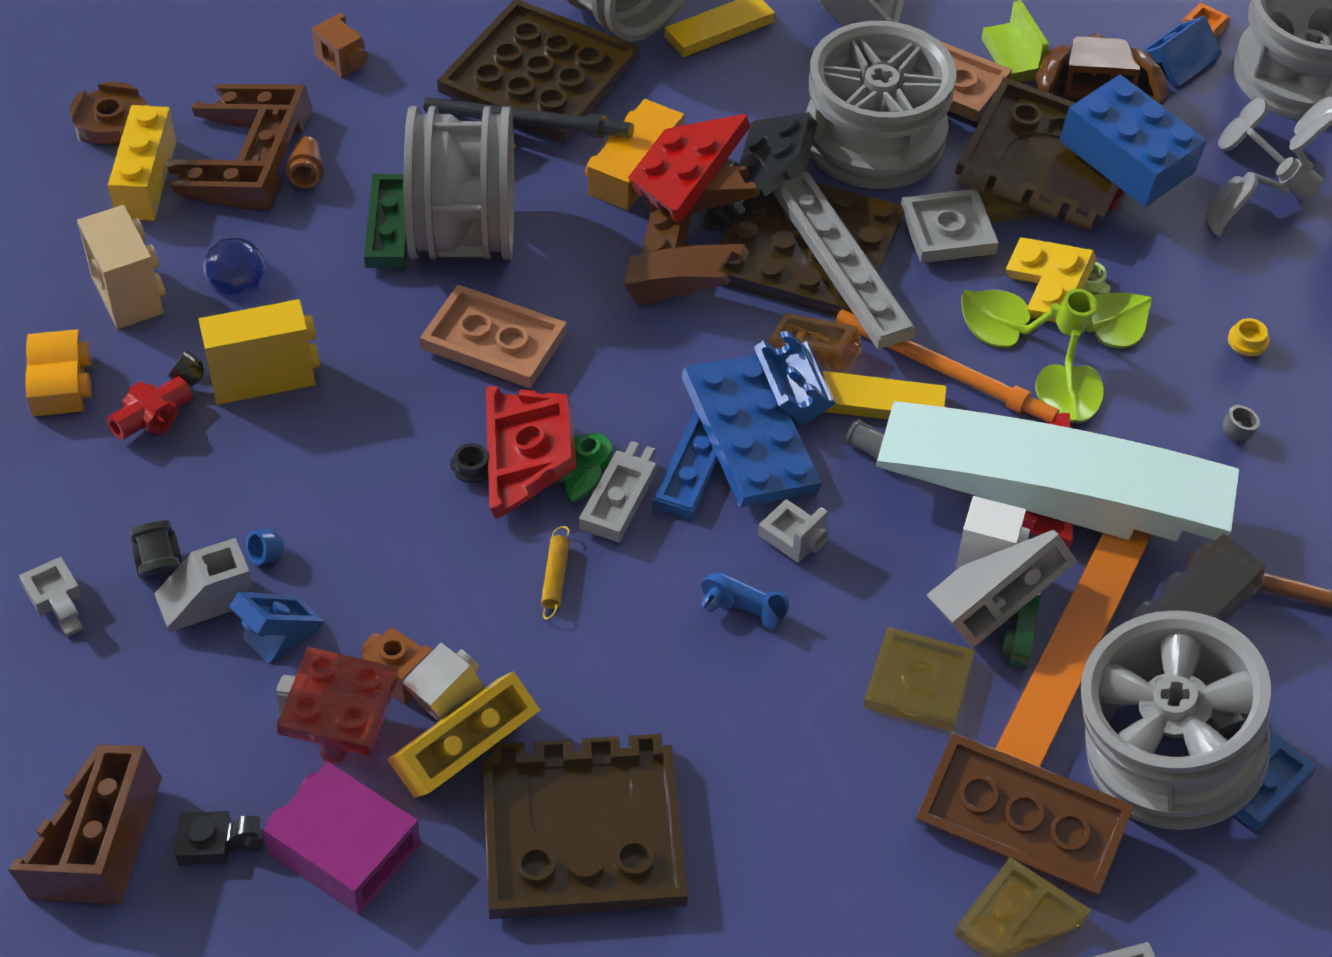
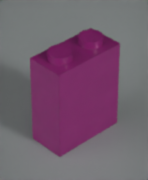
(342, 837)

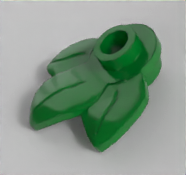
(592, 457)

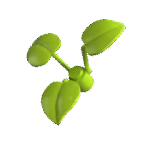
(1116, 319)

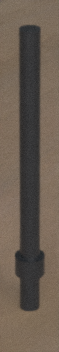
(593, 125)

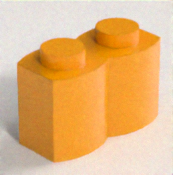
(57, 372)

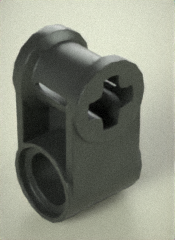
(155, 548)

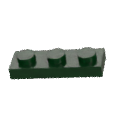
(386, 223)

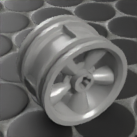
(1177, 673)

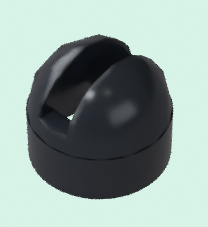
(189, 368)

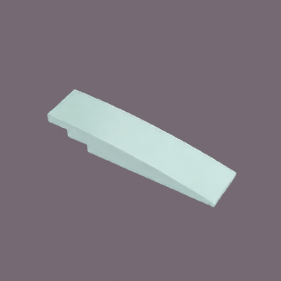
(1061, 472)

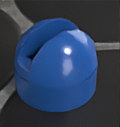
(264, 546)

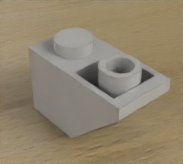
(204, 585)

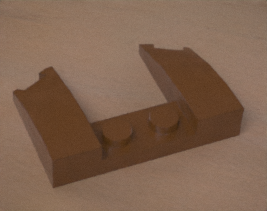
(252, 180)
(671, 269)

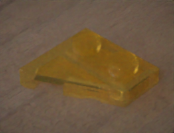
(1018, 913)

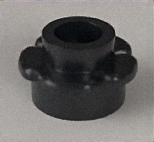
(470, 463)

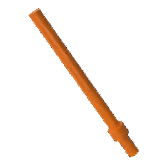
(1016, 398)

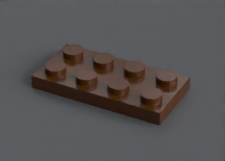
(1025, 814)

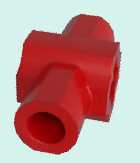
(149, 408)

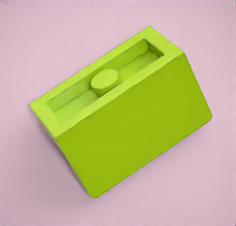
(1017, 44)

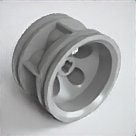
(1286, 54)
(459, 184)

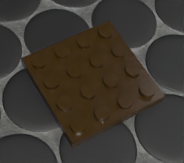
(539, 64)
(782, 262)

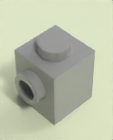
(444, 681)

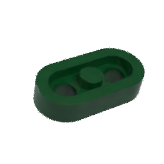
(1019, 641)

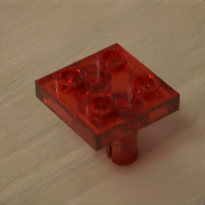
(337, 703)

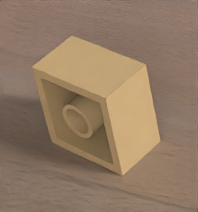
(122, 266)

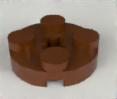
(92, 116)

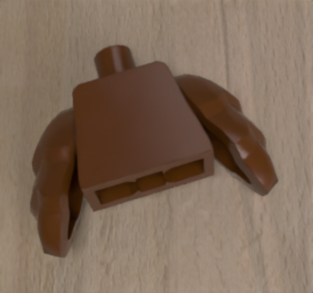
(1094, 62)

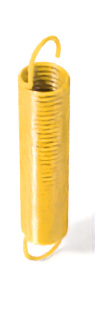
(555, 572)

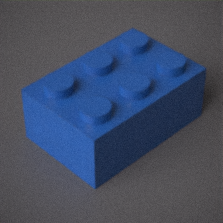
(1132, 140)

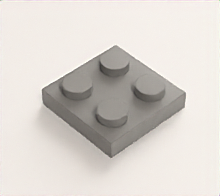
(949, 225)

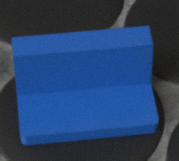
(1185, 50)

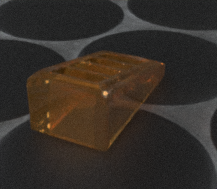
(842, 340)

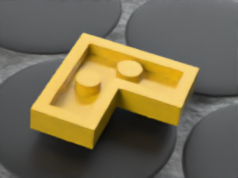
(1053, 267)

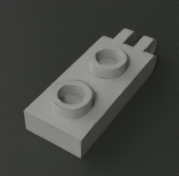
(619, 492)

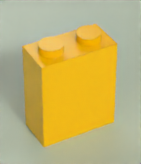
(260, 351)

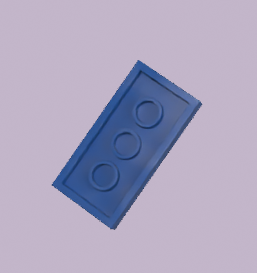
(750, 431)

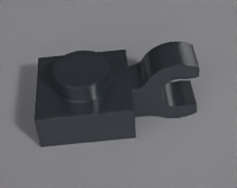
(210, 836)

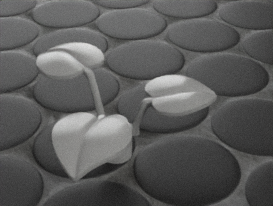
(1293, 174)

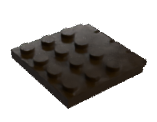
(1022, 158)
(582, 827)

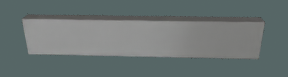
(844, 261)

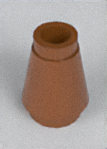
(305, 164)

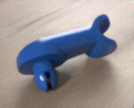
(730, 592)

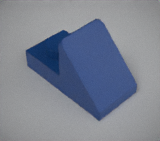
(274, 622)

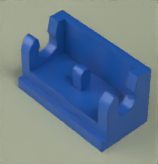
(795, 378)

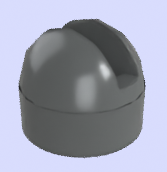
(1240, 423)

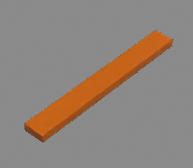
(1074, 638)

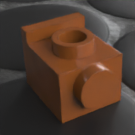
(339, 45)
(397, 651)

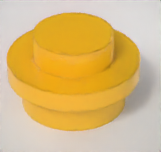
(1249, 337)

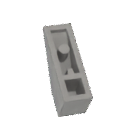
(995, 587)

